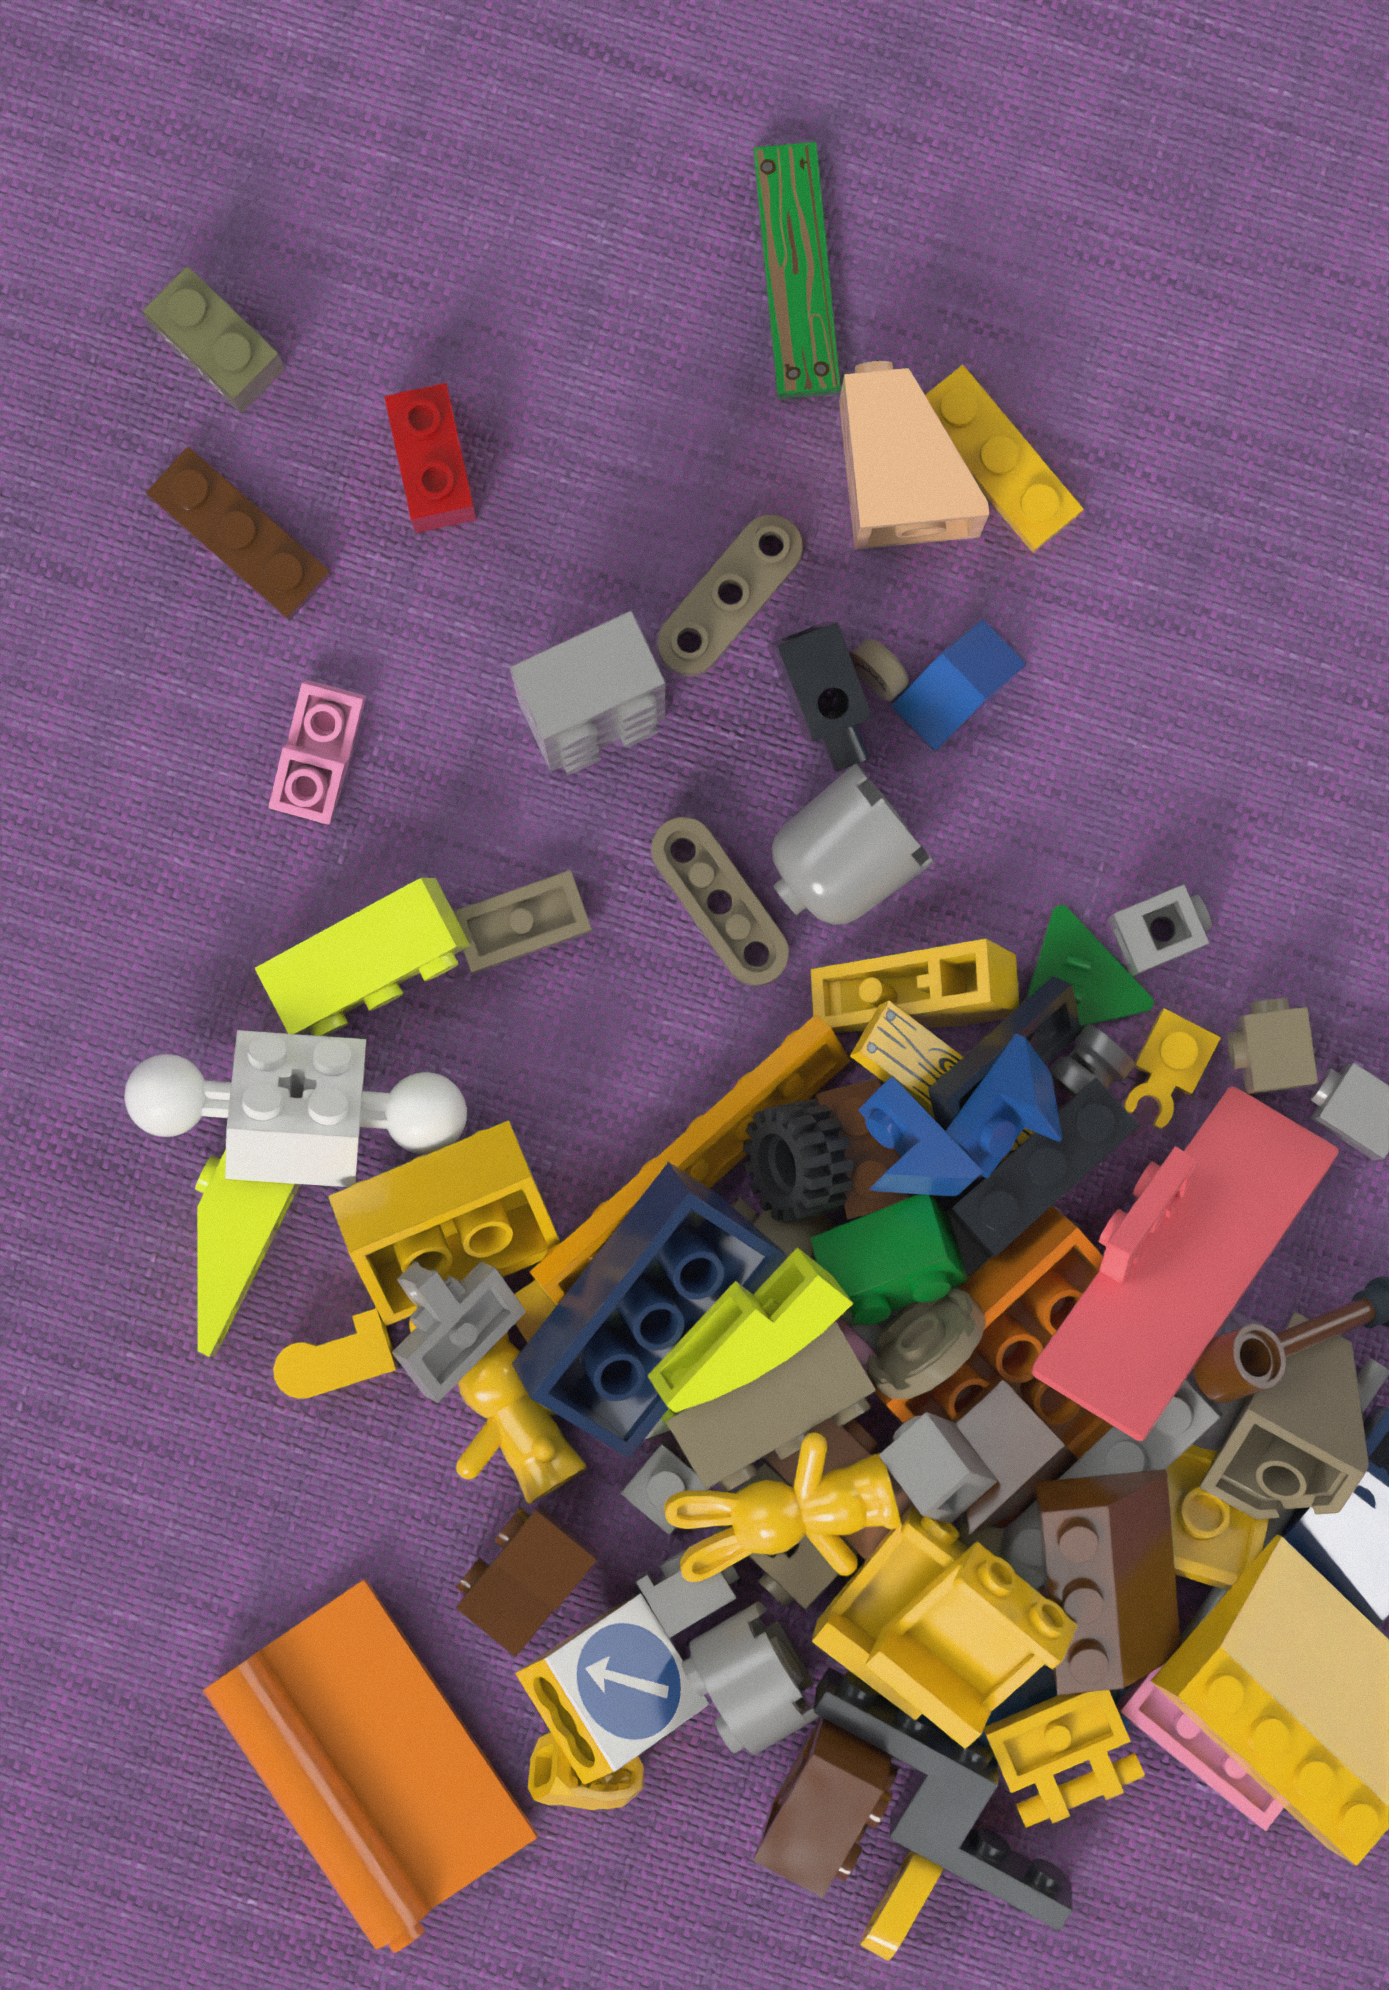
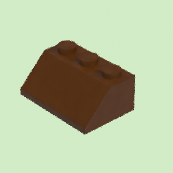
(1111, 1575)

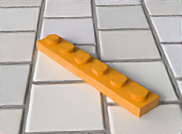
(708, 1145)

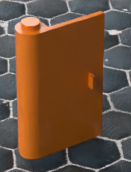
(370, 1764)

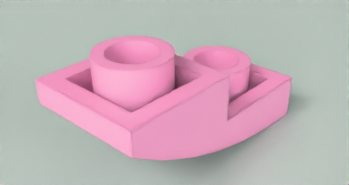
(317, 752)

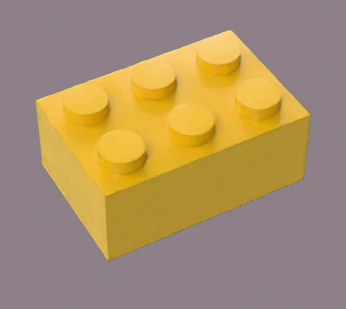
(447, 1215)

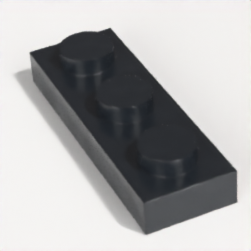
(1046, 1020)

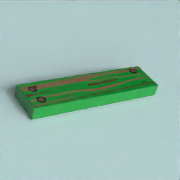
(796, 270)

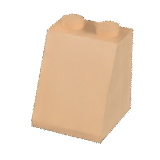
(902, 464)

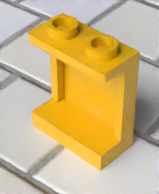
(880, 1589)
(969, 1643)

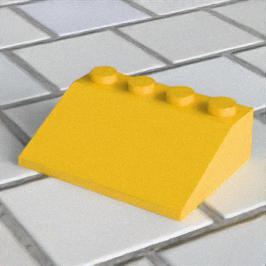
(1294, 1696)

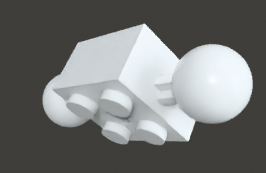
(295, 1107)

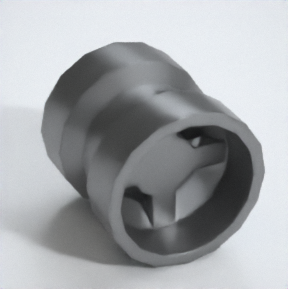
(1092, 1058)

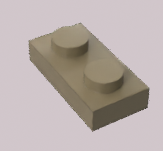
(523, 921)

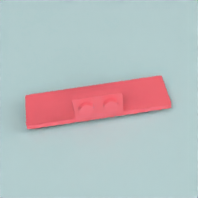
(1183, 1260)

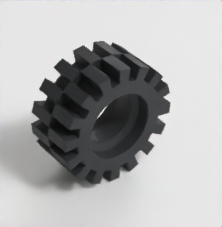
(798, 1160)

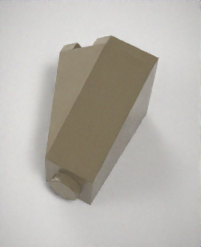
(1296, 1440)

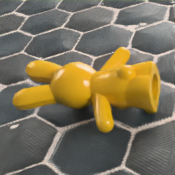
(516, 1425)
(775, 1517)

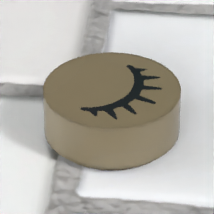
(879, 669)

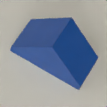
(958, 684)

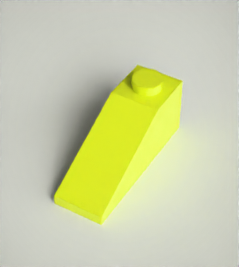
(233, 1238)

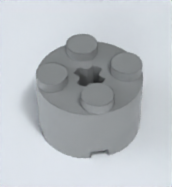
(751, 1680)

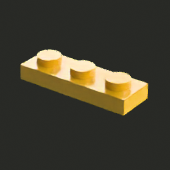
(1002, 461)

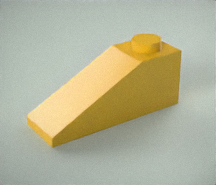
(932, 985)

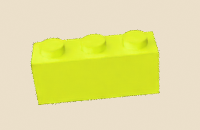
(364, 959)

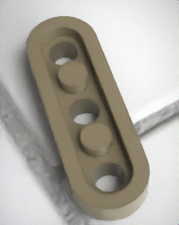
(722, 623)
(711, 873)

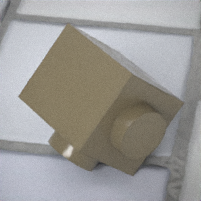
(1273, 1047)

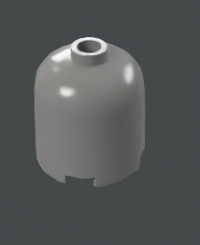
(845, 852)

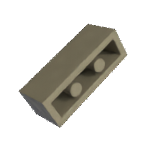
(773, 1411)

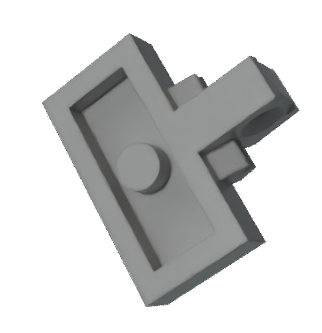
(453, 1324)

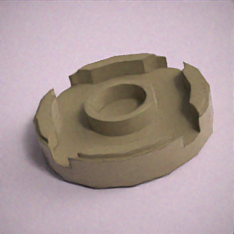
(950, 1335)

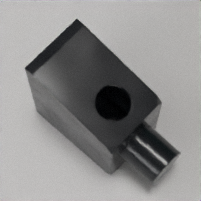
(807, 667)

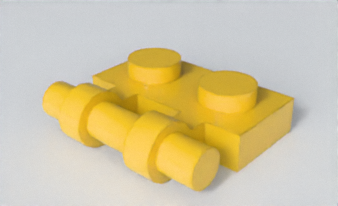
(1055, 1738)

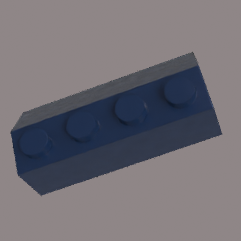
(636, 1303)

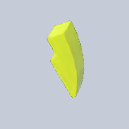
(750, 1333)

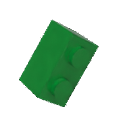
(892, 1258)

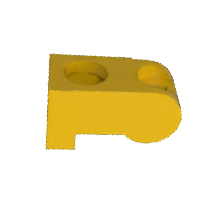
(314, 1369)

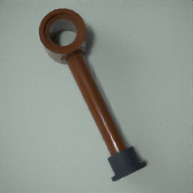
(1256, 1357)

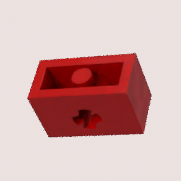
(430, 458)

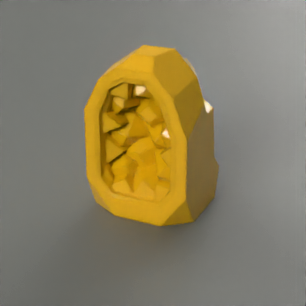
(556, 1782)

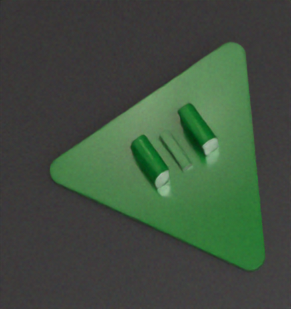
(1099, 981)

